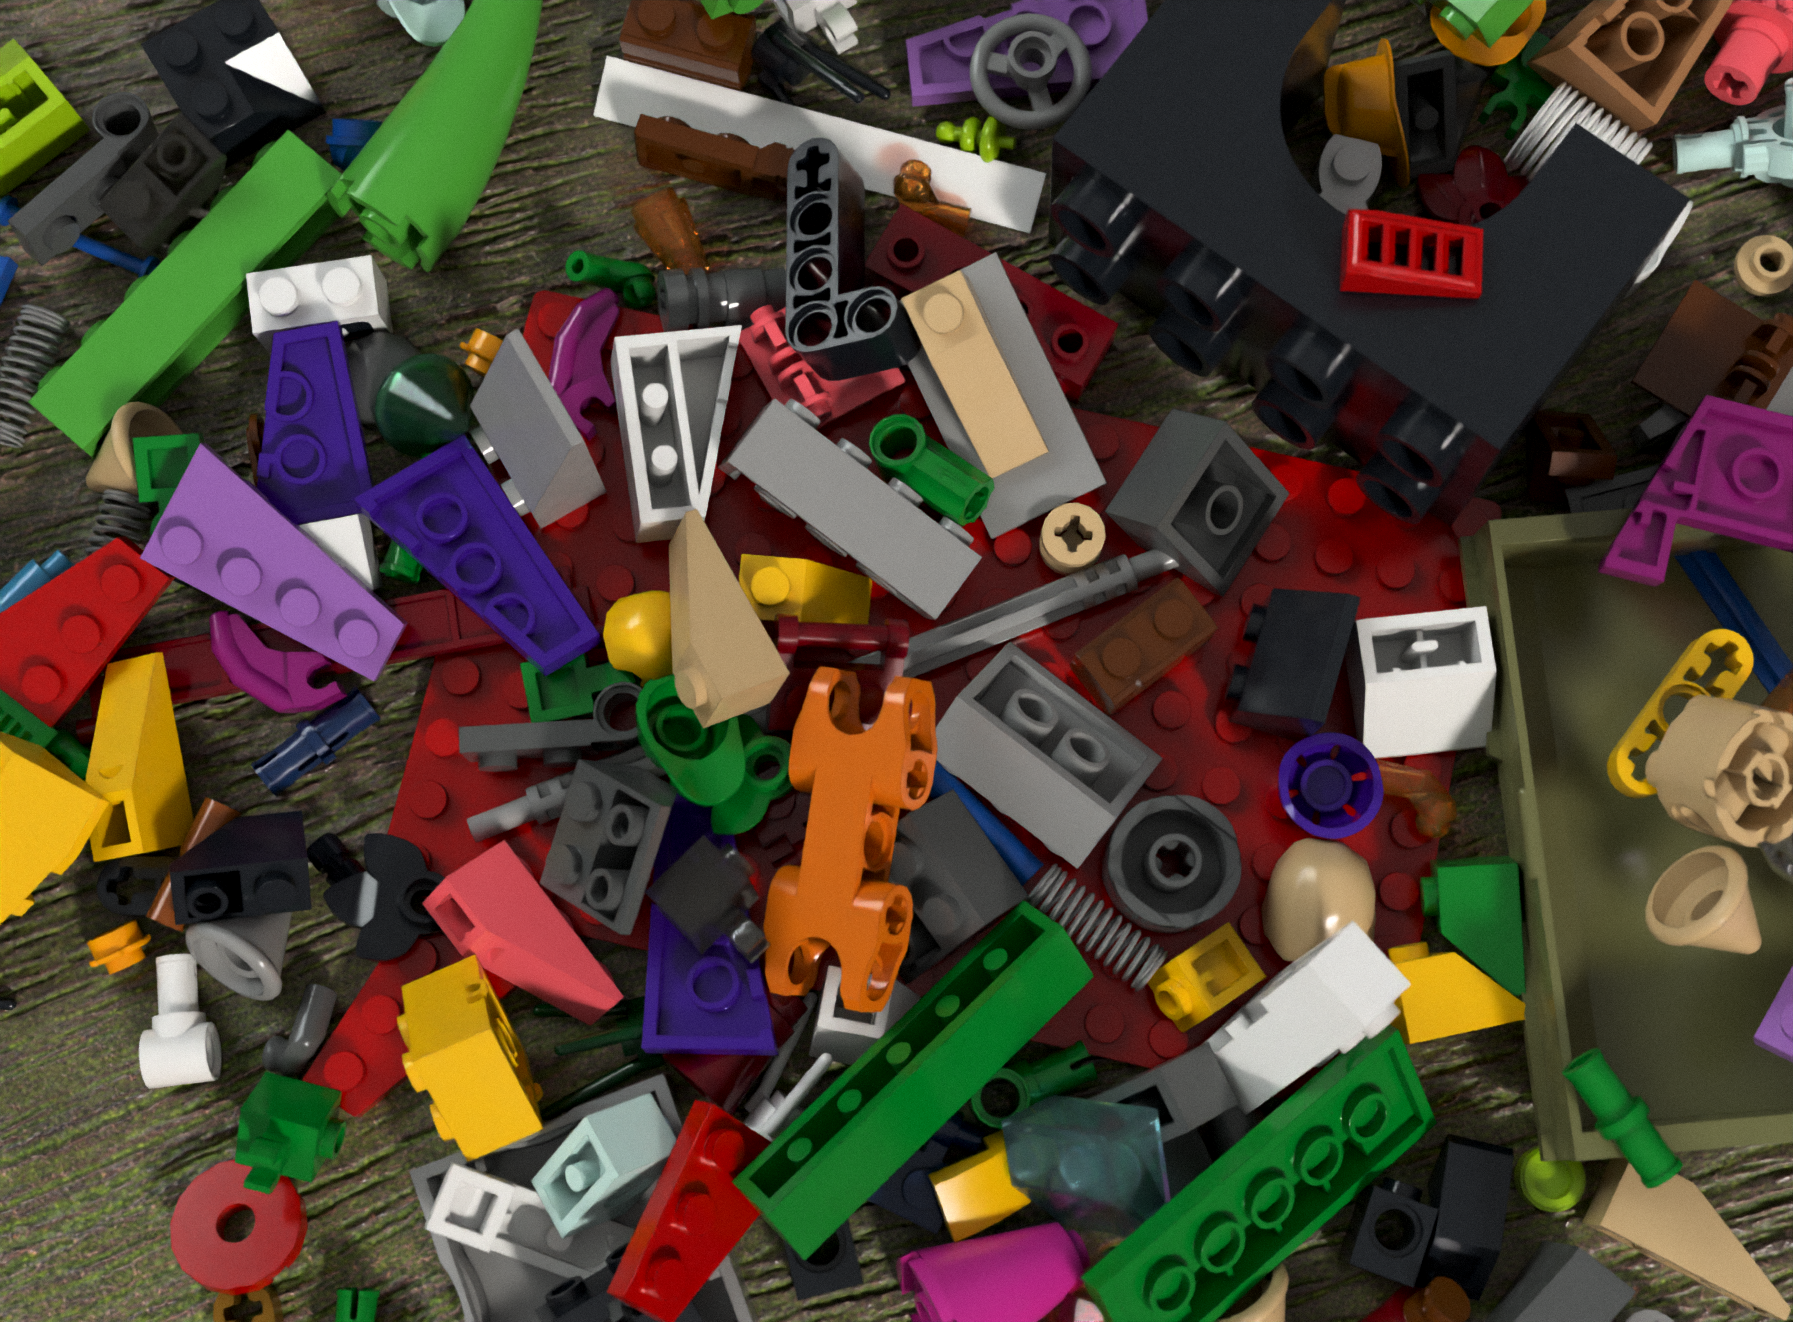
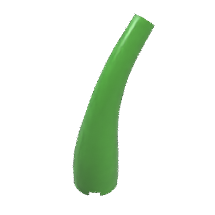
(443, 138)

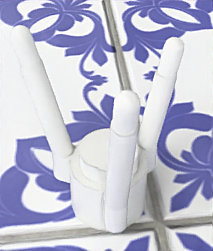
(774, 1114)

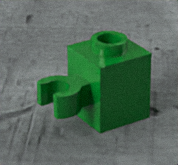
(288, 1131)

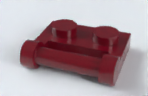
(874, 679)

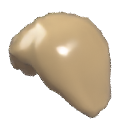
(1316, 893)

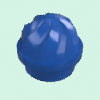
(349, 138)

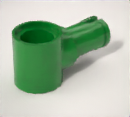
(1038, 1080)

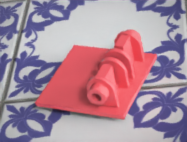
(789, 376)

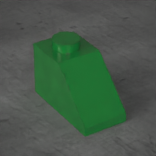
(1480, 913)

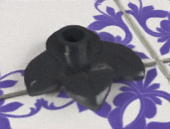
(383, 896)

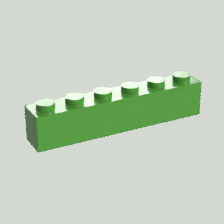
(193, 294)

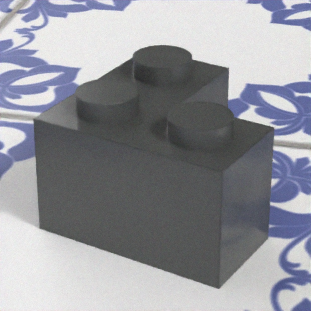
(1186, 1094)

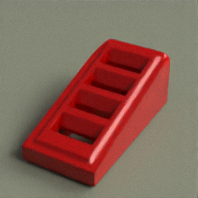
(1389, 229)

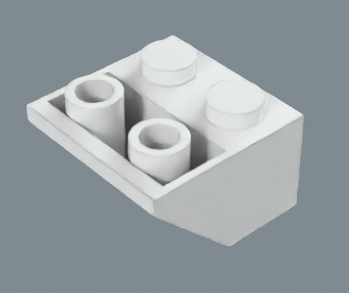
(1422, 681)

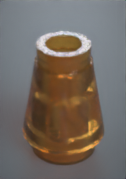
(669, 230)

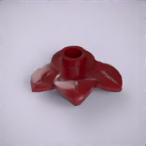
(1473, 191)

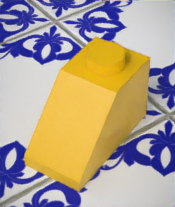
(804, 589)
(1447, 996)

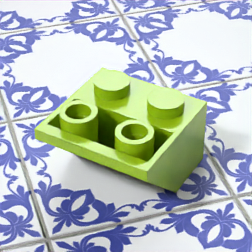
(33, 118)

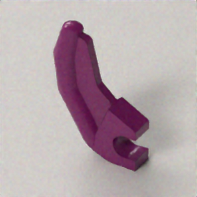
(577, 362)
(269, 675)

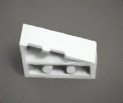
(671, 420)

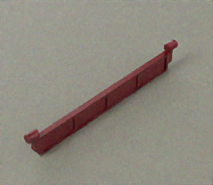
(435, 627)

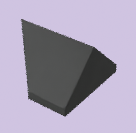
(1435, 107)

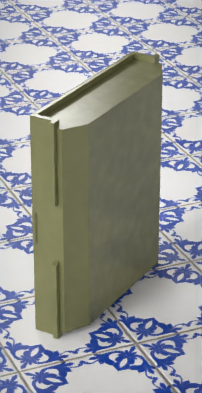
(1571, 677)

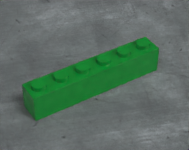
(913, 1078)

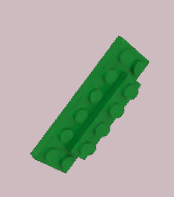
(1268, 1190)

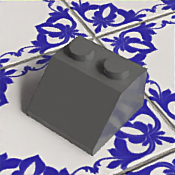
(1199, 486)

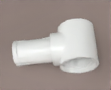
(181, 1042)

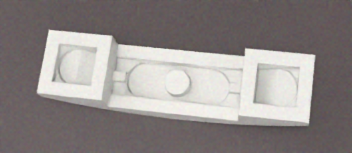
(515, 1223)

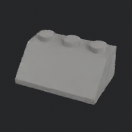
(1042, 754)

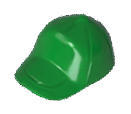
(700, 761)

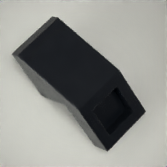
(1472, 1197)

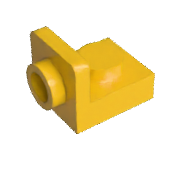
(1205, 978)

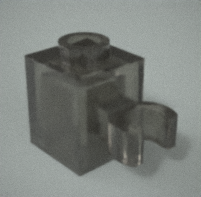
(708, 897)

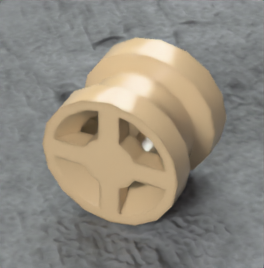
(1069, 551)

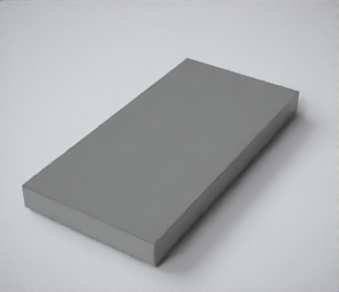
(1046, 481)

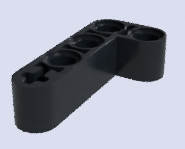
(829, 312)

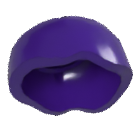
(1327, 785)

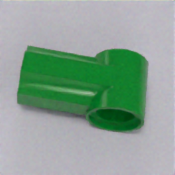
(932, 470)

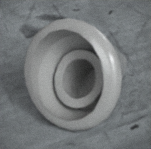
(243, 952)

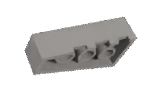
(852, 507)

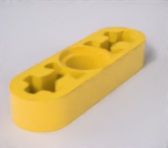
(1693, 665)

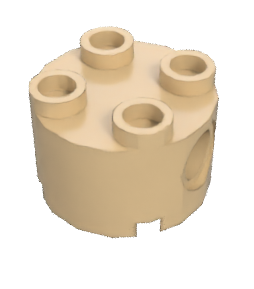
(1727, 770)

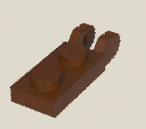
(712, 159)

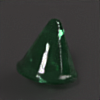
(424, 404)

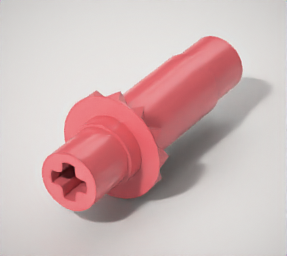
(1753, 45)

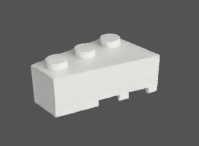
(1308, 1015)

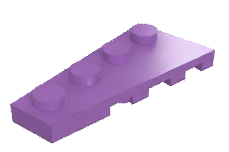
(941, 58)
(252, 557)

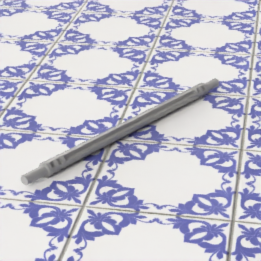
(925, 653)

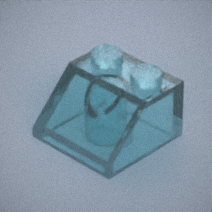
(1089, 1162)

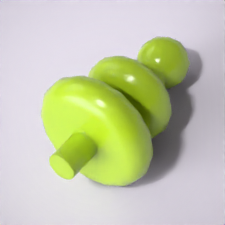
(971, 136)

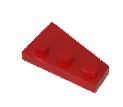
(74, 626)
(367, 1045)
(690, 1216)

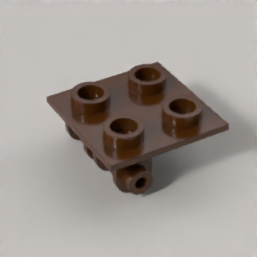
(1718, 353)

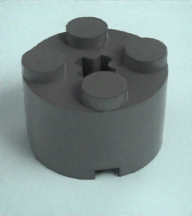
(1209, 863)

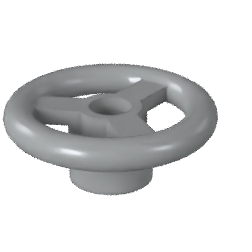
(1043, 43)

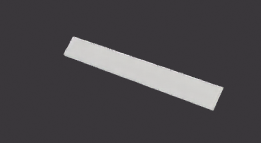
(993, 190)

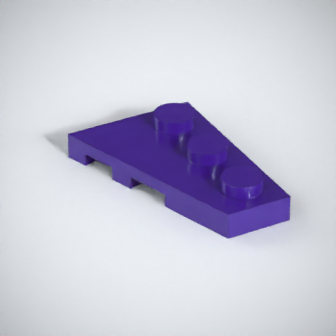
(313, 428)

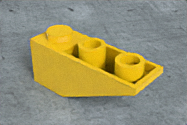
(138, 763)

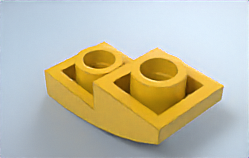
(977, 1190)

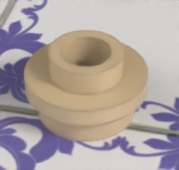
(1753, 276)

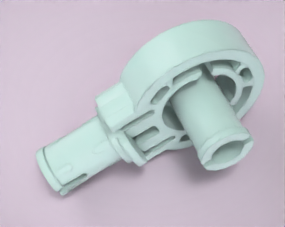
(1751, 146)

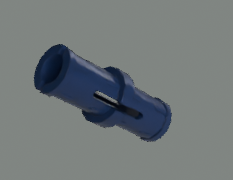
(315, 742)

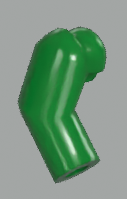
(618, 275)

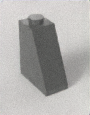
(1562, 1286)

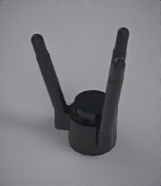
(793, 57)

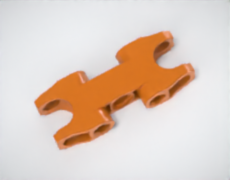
(843, 879)

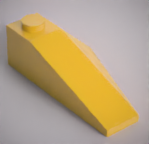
(42, 820)

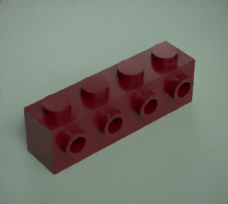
(920, 252)

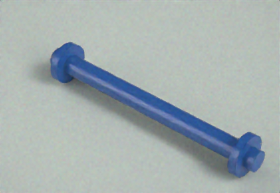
(9, 208)

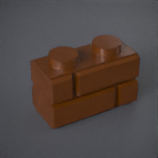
(687, 42)
(1143, 646)

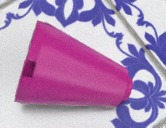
(995, 1276)

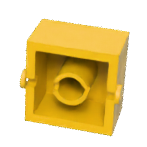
(468, 1059)

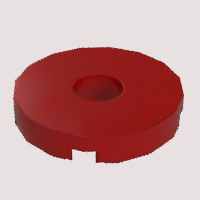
(242, 1265)

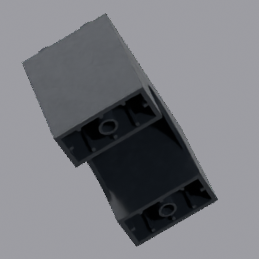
(1197, 214)

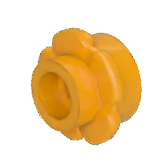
(481, 350)
(118, 947)

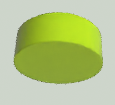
(1549, 1184)

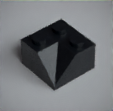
(234, 76)

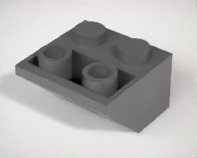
(608, 840)
(953, 880)

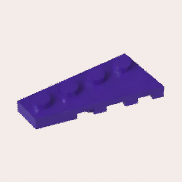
(477, 546)
(698, 999)

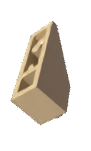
(975, 373)
(718, 643)
(1683, 1233)

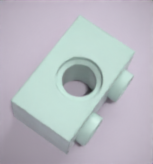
(605, 1165)

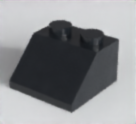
(1291, 661)

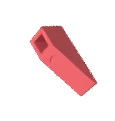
(520, 935)

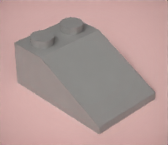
(532, 436)

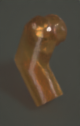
(915, 192)
(1425, 793)

